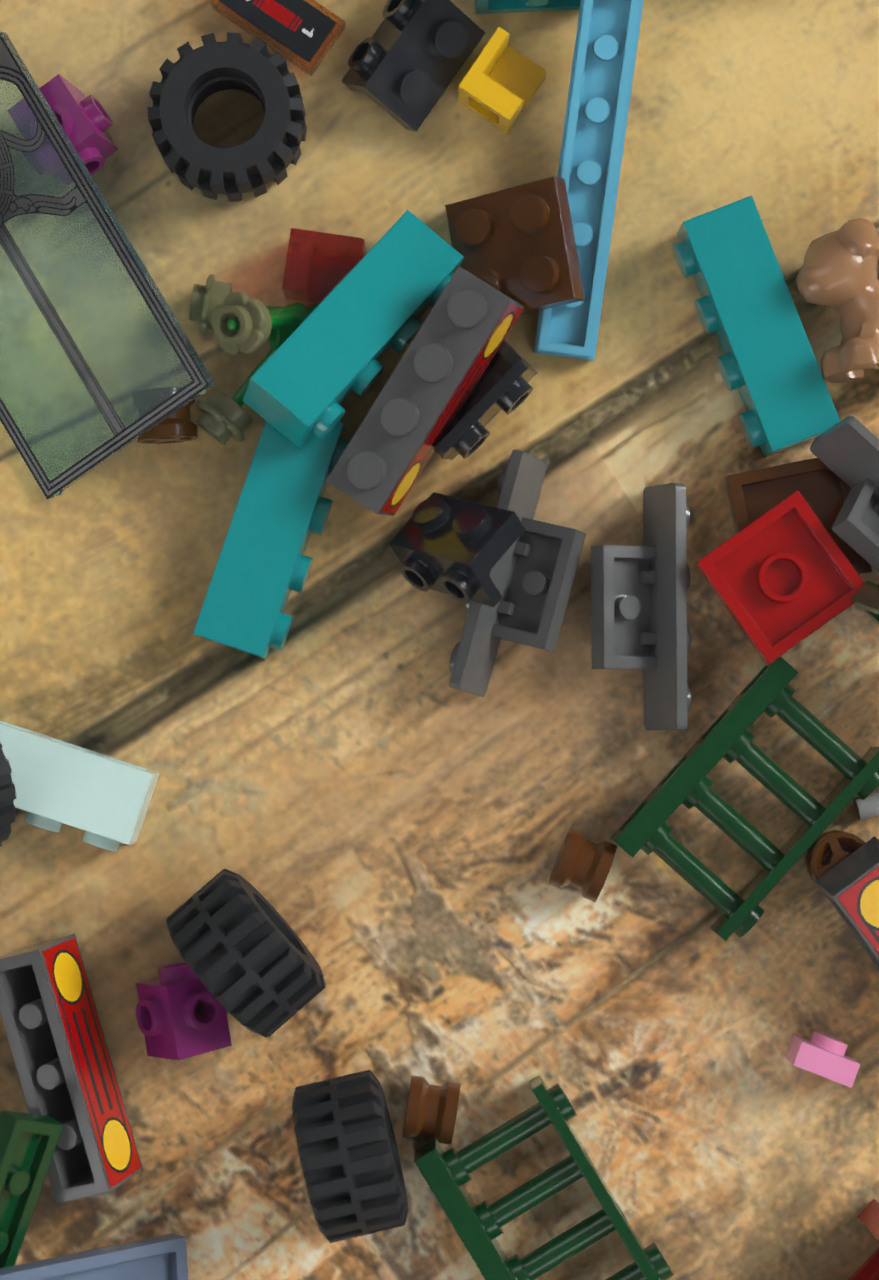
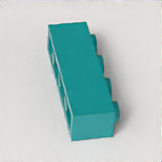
(756, 327)
(352, 331)
(268, 540)

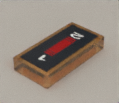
(294, 28)

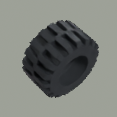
(218, 68)
(245, 953)
(349, 1156)

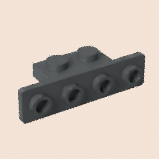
(854, 457)
(530, 576)
(643, 607)

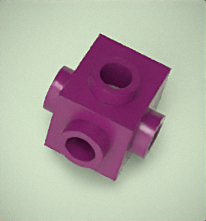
(82, 120)
(180, 1015)

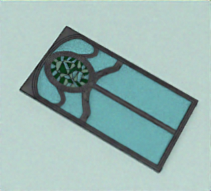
(82, 325)

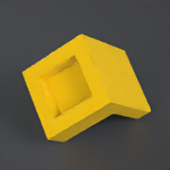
(500, 83)

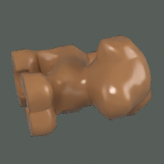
(843, 275)

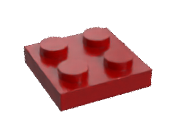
(781, 577)

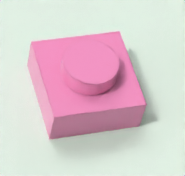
(824, 1057)

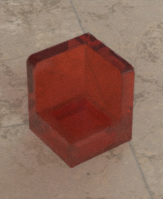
(318, 263)

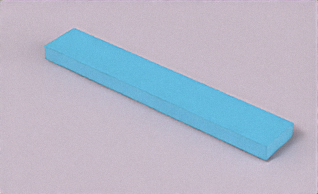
(592, 163)

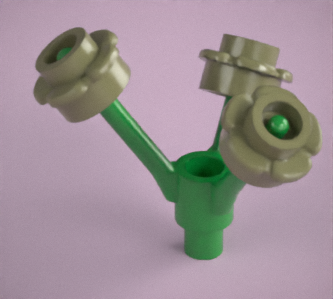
(240, 326)

